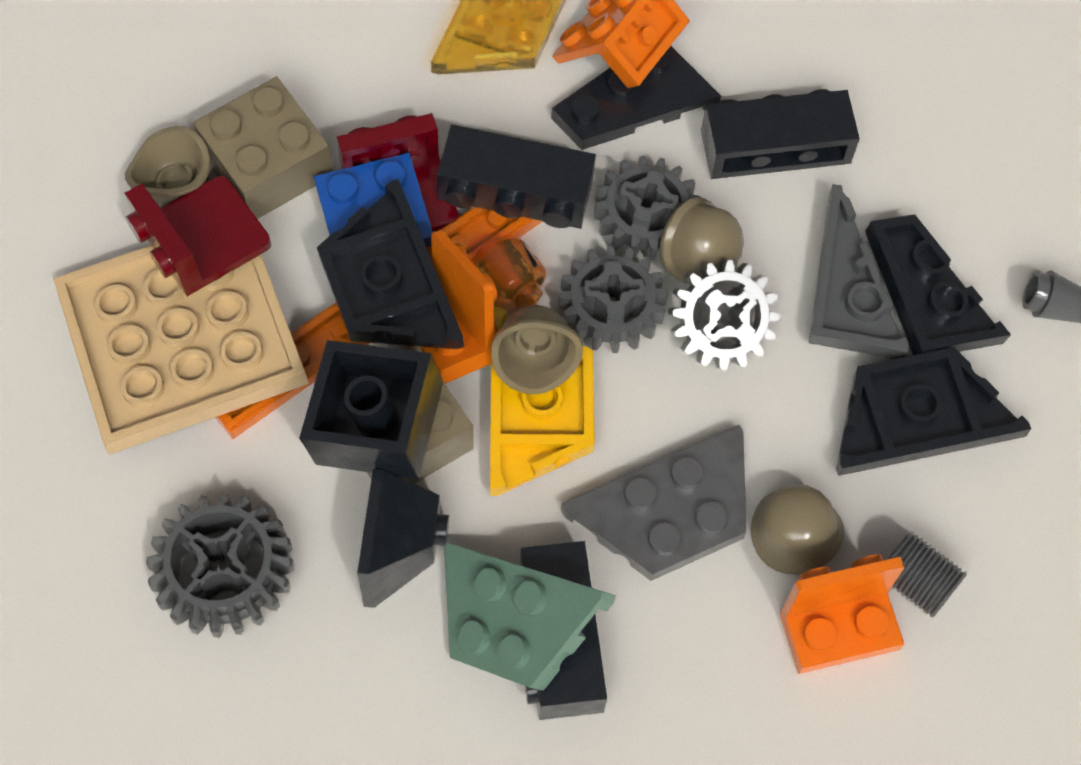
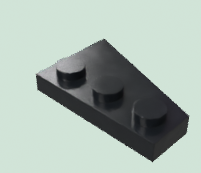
(610, 110)
(925, 291)

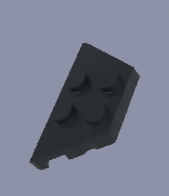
(388, 278)
(920, 411)

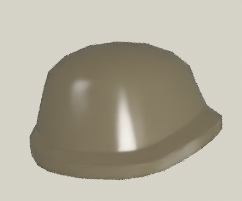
(170, 164)
(697, 235)
(535, 350)
(796, 529)

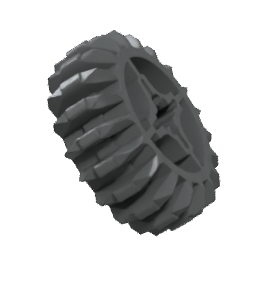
(243, 529)

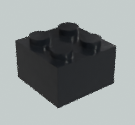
(372, 409)

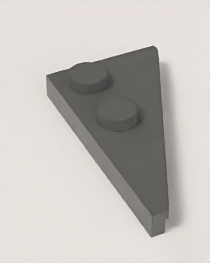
(849, 301)

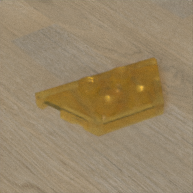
(496, 35)

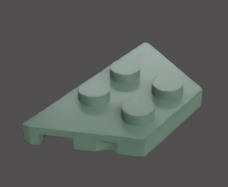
(514, 616)

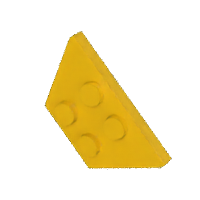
(540, 430)

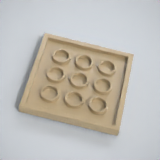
(173, 358)

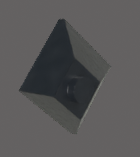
(398, 535)

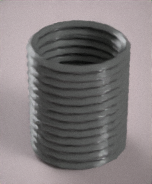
(927, 575)

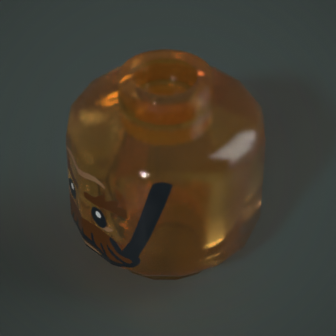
(513, 270)

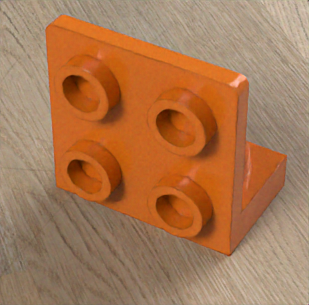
(625, 34)
(472, 302)
(842, 614)

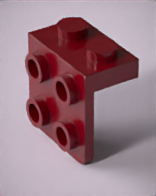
(407, 135)
(198, 233)

